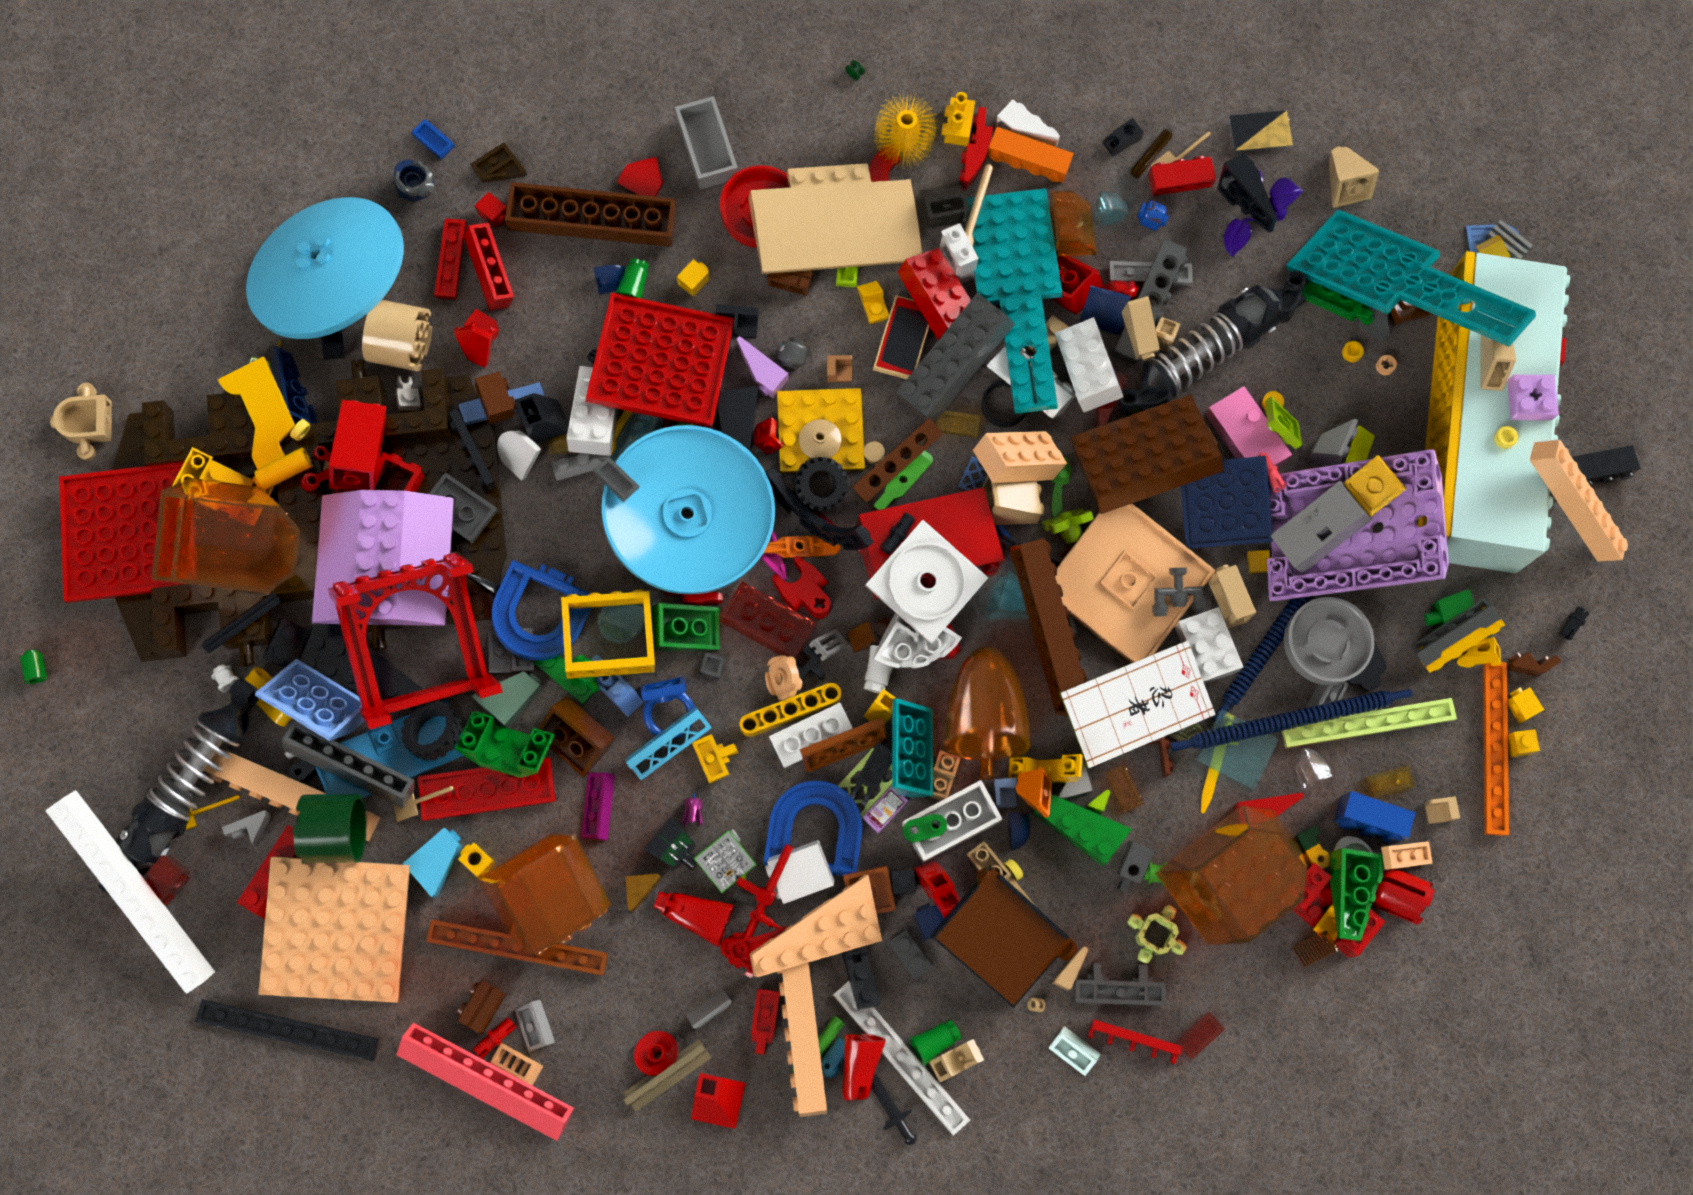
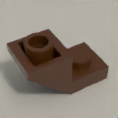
(1528, 665)

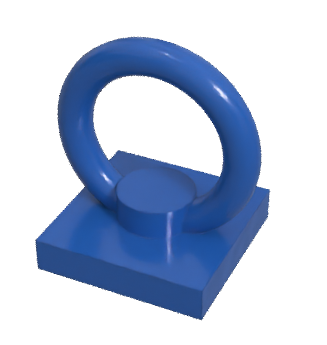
(663, 692)

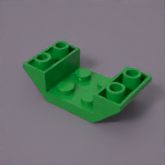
(502, 747)

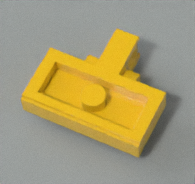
(713, 757)

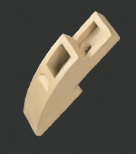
(984, 857)

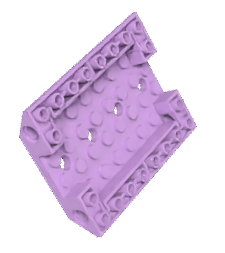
(1366, 559)

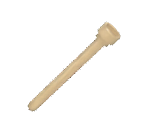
(978, 202)

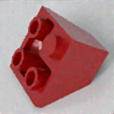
(717, 1100)

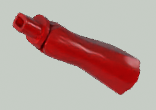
(696, 914)

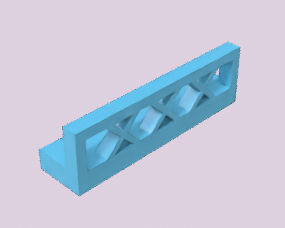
(661, 740)

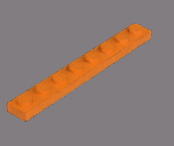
(1495, 750)

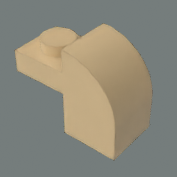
(956, 1060)

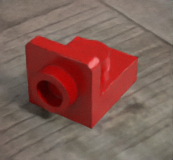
(765, 436)

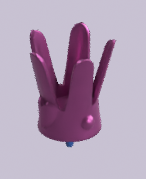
(692, 811)

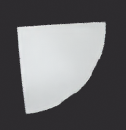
(907, 648)

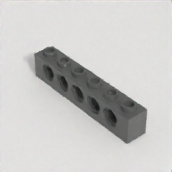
(1167, 252)

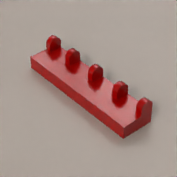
(1134, 1037)

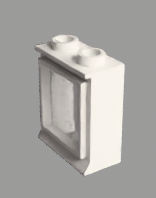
(959, 252)

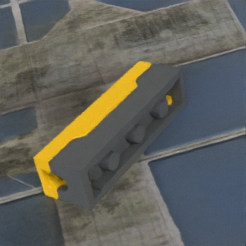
(1458, 635)

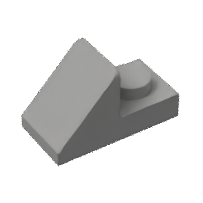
(254, 824)

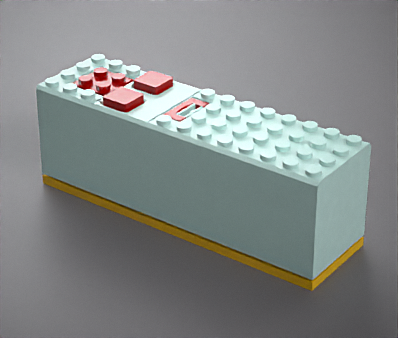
(1490, 493)

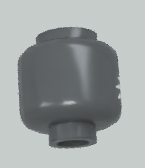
(792, 353)

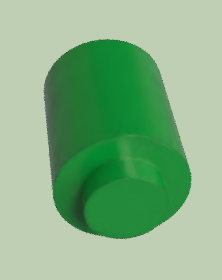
(33, 667)

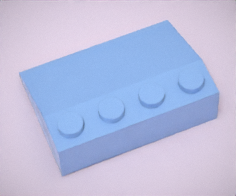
(313, 700)

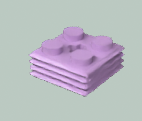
(1525, 407)

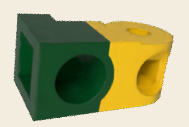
(1311, 847)

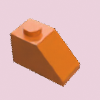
(1035, 790)

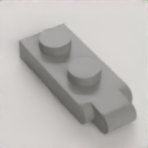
(576, 465)

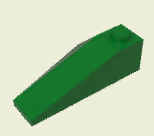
(1353, 889)

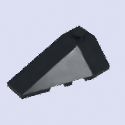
(1243, 187)

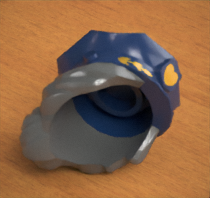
(413, 180)

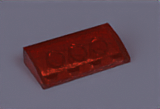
(767, 621)

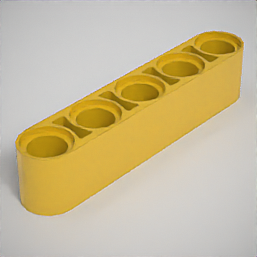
(797, 701)

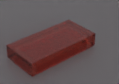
(1200, 1035)

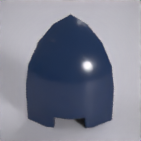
(608, 277)
(1018, 829)

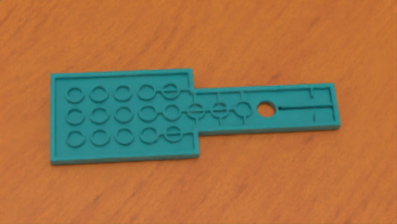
(1387, 267)
(1018, 271)

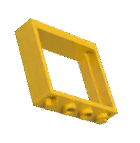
(615, 666)

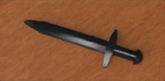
(896, 1117)

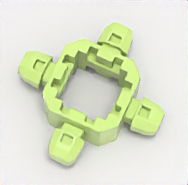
(1145, 954)

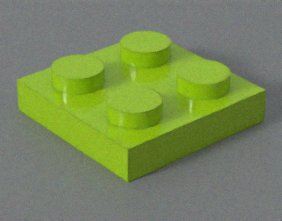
(1283, 423)

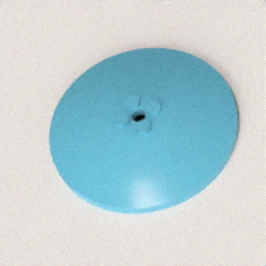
(354, 268)
(699, 473)

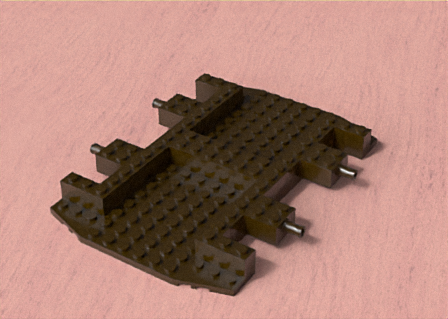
(418, 437)

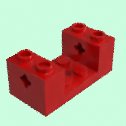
(1319, 894)

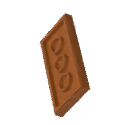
(844, 745)

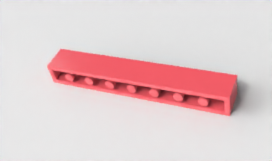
(485, 1081)

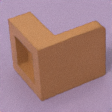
(839, 368)

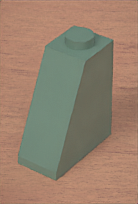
(516, 696)

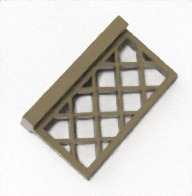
(653, 1086)

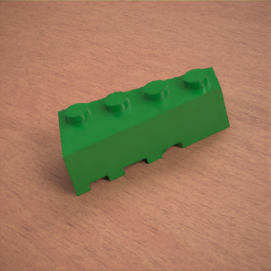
(1084, 829)

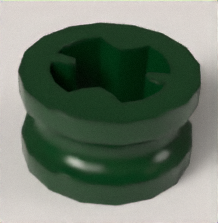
(855, 69)

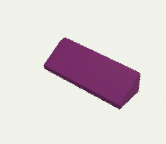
(597, 806)

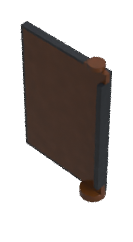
(1002, 937)

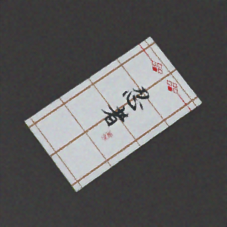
(1137, 704)

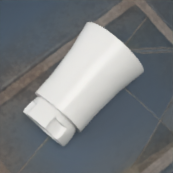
(877, 673)

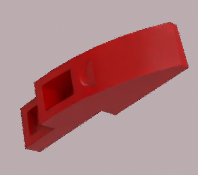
(977, 150)
(937, 886)

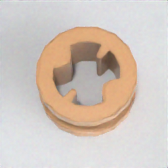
(1379, 367)

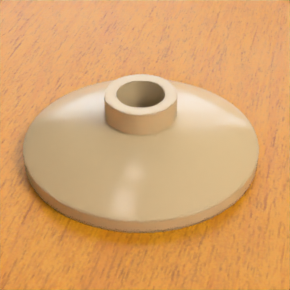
(820, 448)

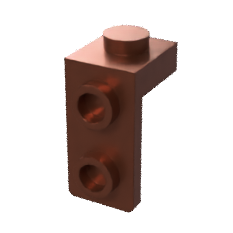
(1166, 764)

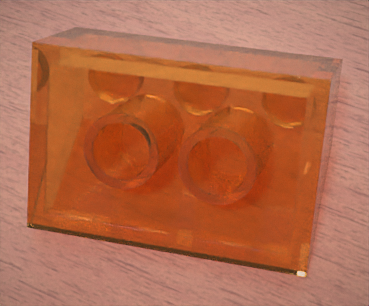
(1071, 224)

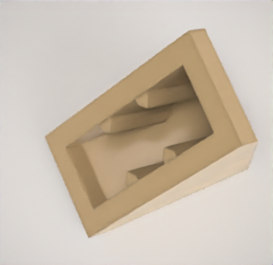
(1166, 333)

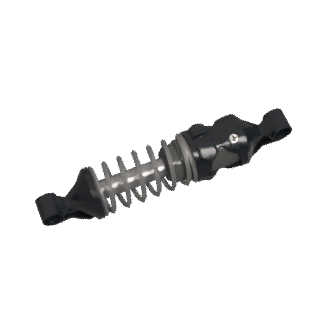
(1232, 328)
(166, 808)

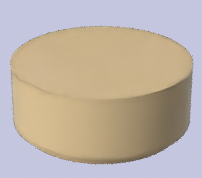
(874, 452)

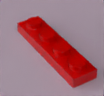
(450, 259)

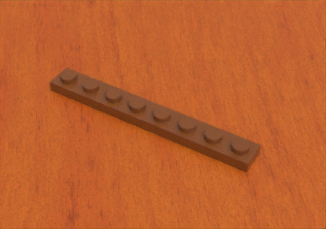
(505, 946)

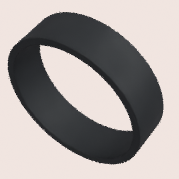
(993, 421)

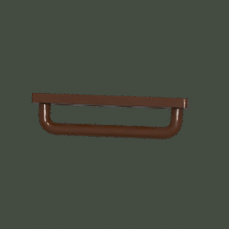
(926, 430)

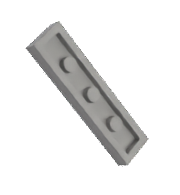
(1138, 272)

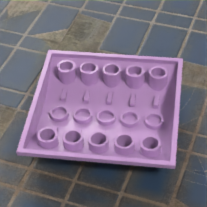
(376, 533)

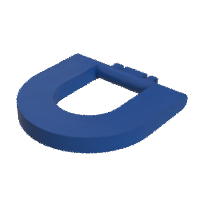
(507, 599)
(825, 795)

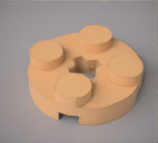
(783, 667)

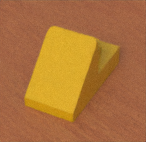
(873, 302)

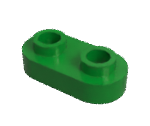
(925, 828)

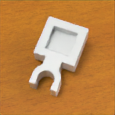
(407, 398)

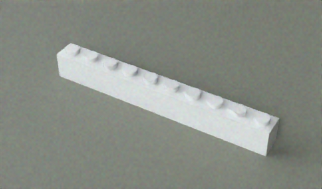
(130, 891)

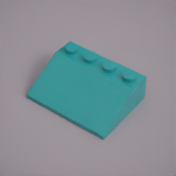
(912, 749)

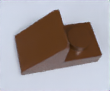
(867, 634)

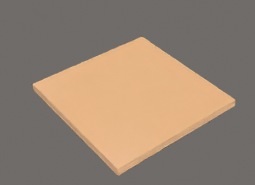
(1113, 577)

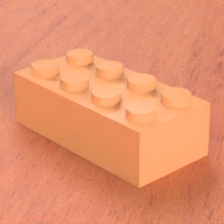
(1019, 456)

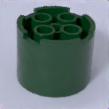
(330, 828)

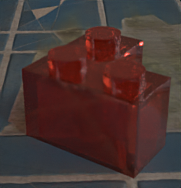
(167, 877)

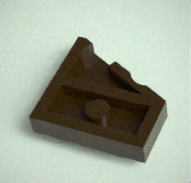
(498, 165)

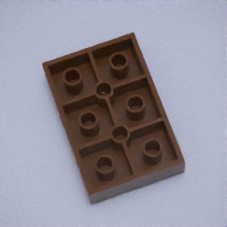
(1146, 454)

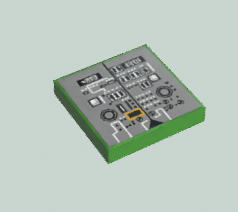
(724, 861)

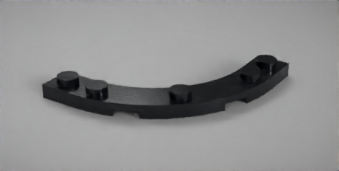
(849, 538)

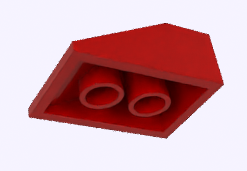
(1075, 283)

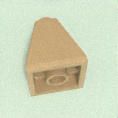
(1350, 177)

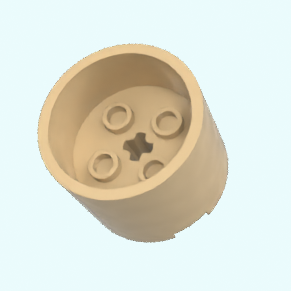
(397, 335)

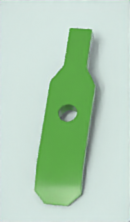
(911, 474)

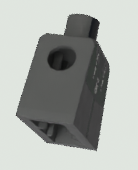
(1134, 855)

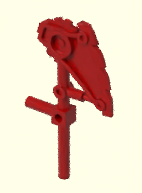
(739, 946)

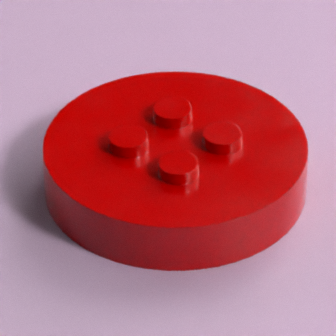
(735, 203)

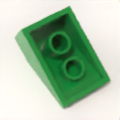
(685, 627)

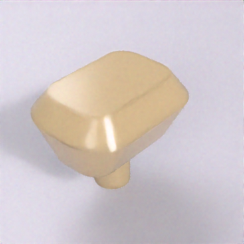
(1036, 1004)

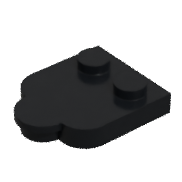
(1370, 678)

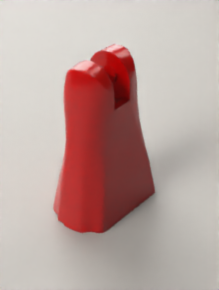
(860, 1064)

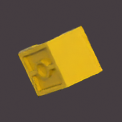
(201, 466)

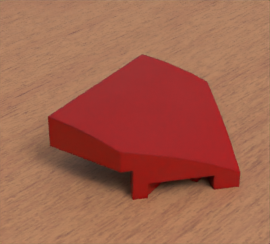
(642, 177)
(474, 343)

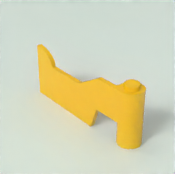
(271, 423)

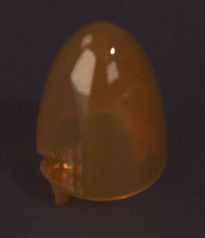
(986, 711)

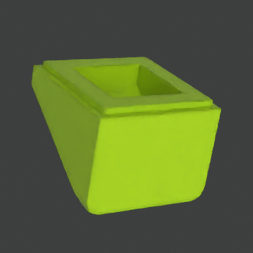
(1098, 804)

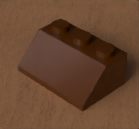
(577, 736)

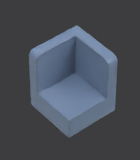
(1004, 792)

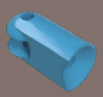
(834, 1059)

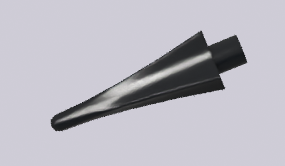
(490, 587)

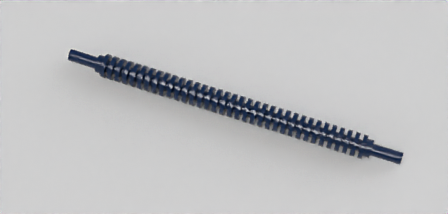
(1260, 656)
(1291, 720)

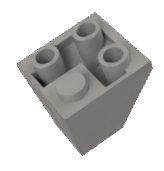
(1333, 444)

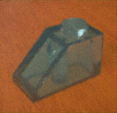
(1110, 209)

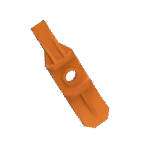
(811, 545)

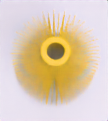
(905, 130)

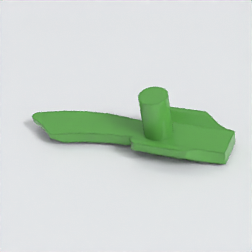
(1060, 480)

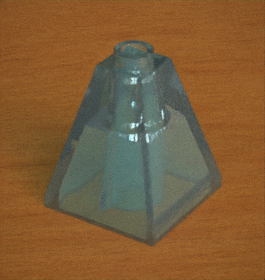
(1006, 599)

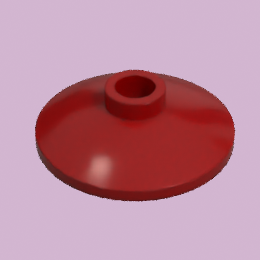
(649, 1047)

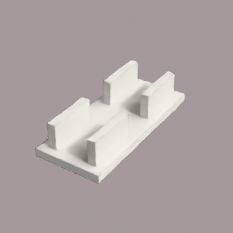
(809, 731)

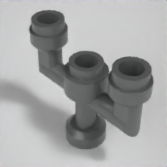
(1178, 595)

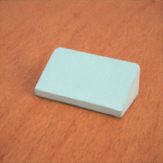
(1074, 1051)

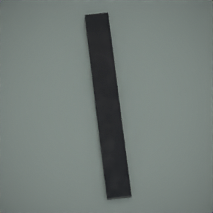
(287, 1030)

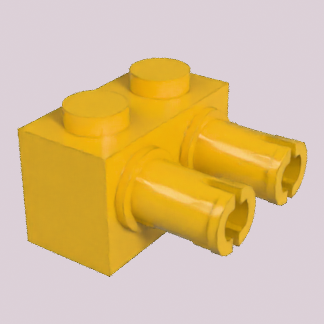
(959, 120)

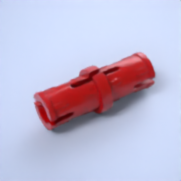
(494, 1038)

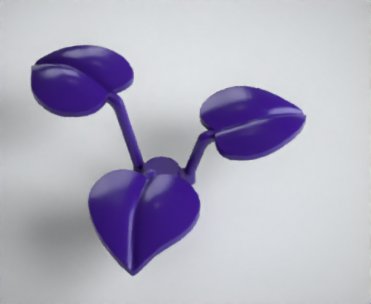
(1281, 196)

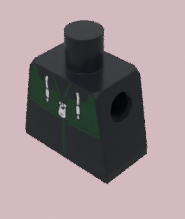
(672, 846)

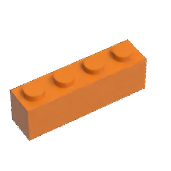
(1029, 155)

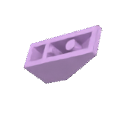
(765, 373)

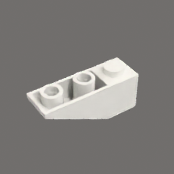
(1020, 121)

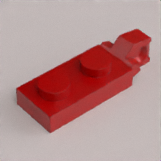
(764, 1019)

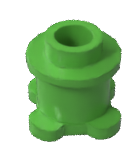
(1150, 872)

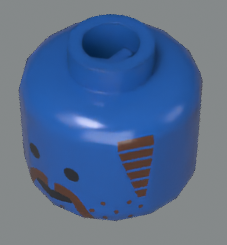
(1152, 215)

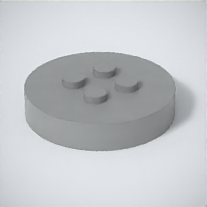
(1329, 641)

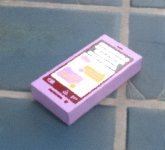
(884, 810)

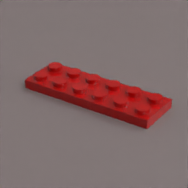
(484, 791)

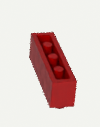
(488, 266)

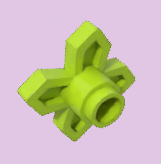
(1068, 524)

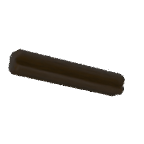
(1151, 153)

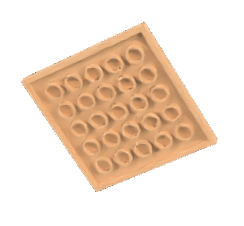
(334, 930)

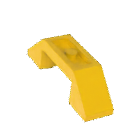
(1059, 770)

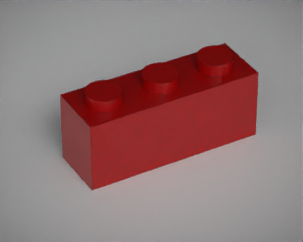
(1181, 175)

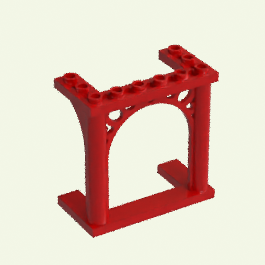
(346, 597)

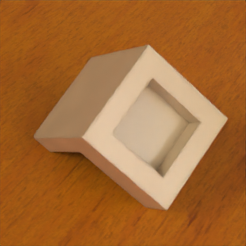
(1442, 810)

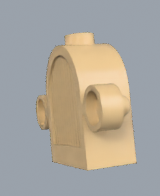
(84, 420)

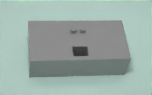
(1320, 527)

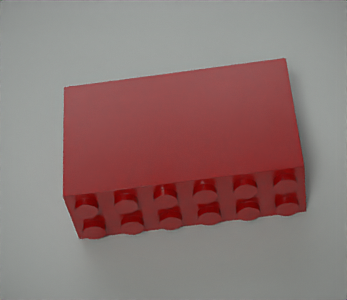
(959, 518)

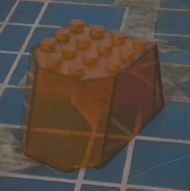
(223, 537)
(1238, 877)
(546, 892)

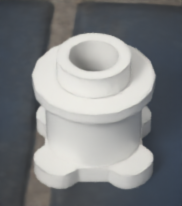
(224, 677)

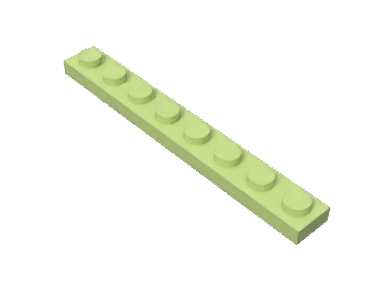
(1371, 723)

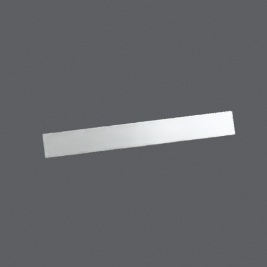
(905, 1062)

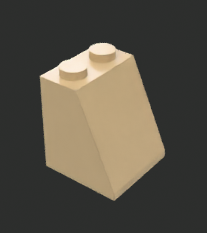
(1014, 502)

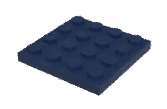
(1229, 505)

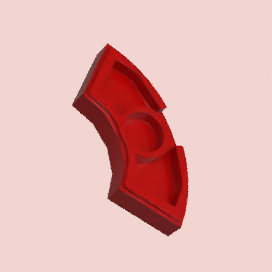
(880, 168)

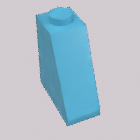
(435, 860)

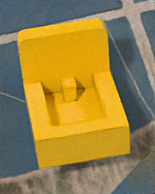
(1327, 923)

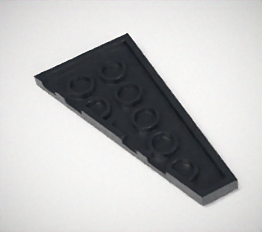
(329, 656)

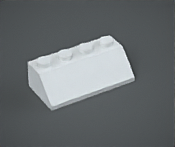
(1064, 391)

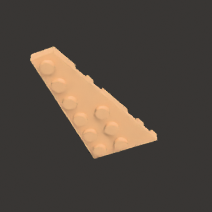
(829, 929)

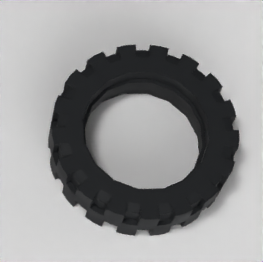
(443, 743)

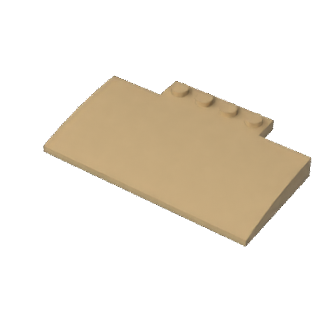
(834, 220)

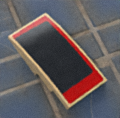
(902, 339)

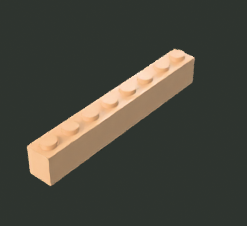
(1578, 500)
(268, 784)
(804, 1041)

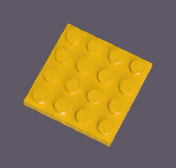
(839, 407)

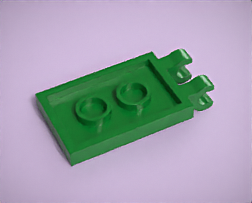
(1337, 303)

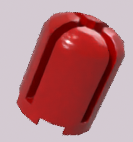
(1403, 895)

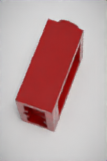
(412, 468)

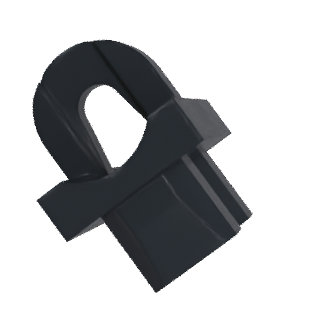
(810, 667)

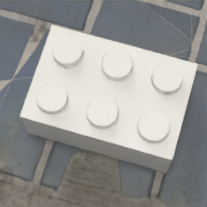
(1210, 644)

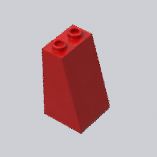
(357, 446)

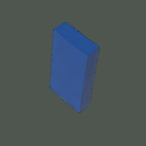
(433, 139)

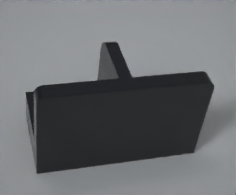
(744, 319)

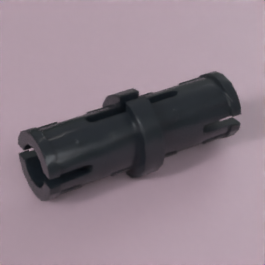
(897, 533)

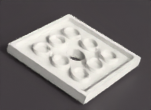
(900, 587)

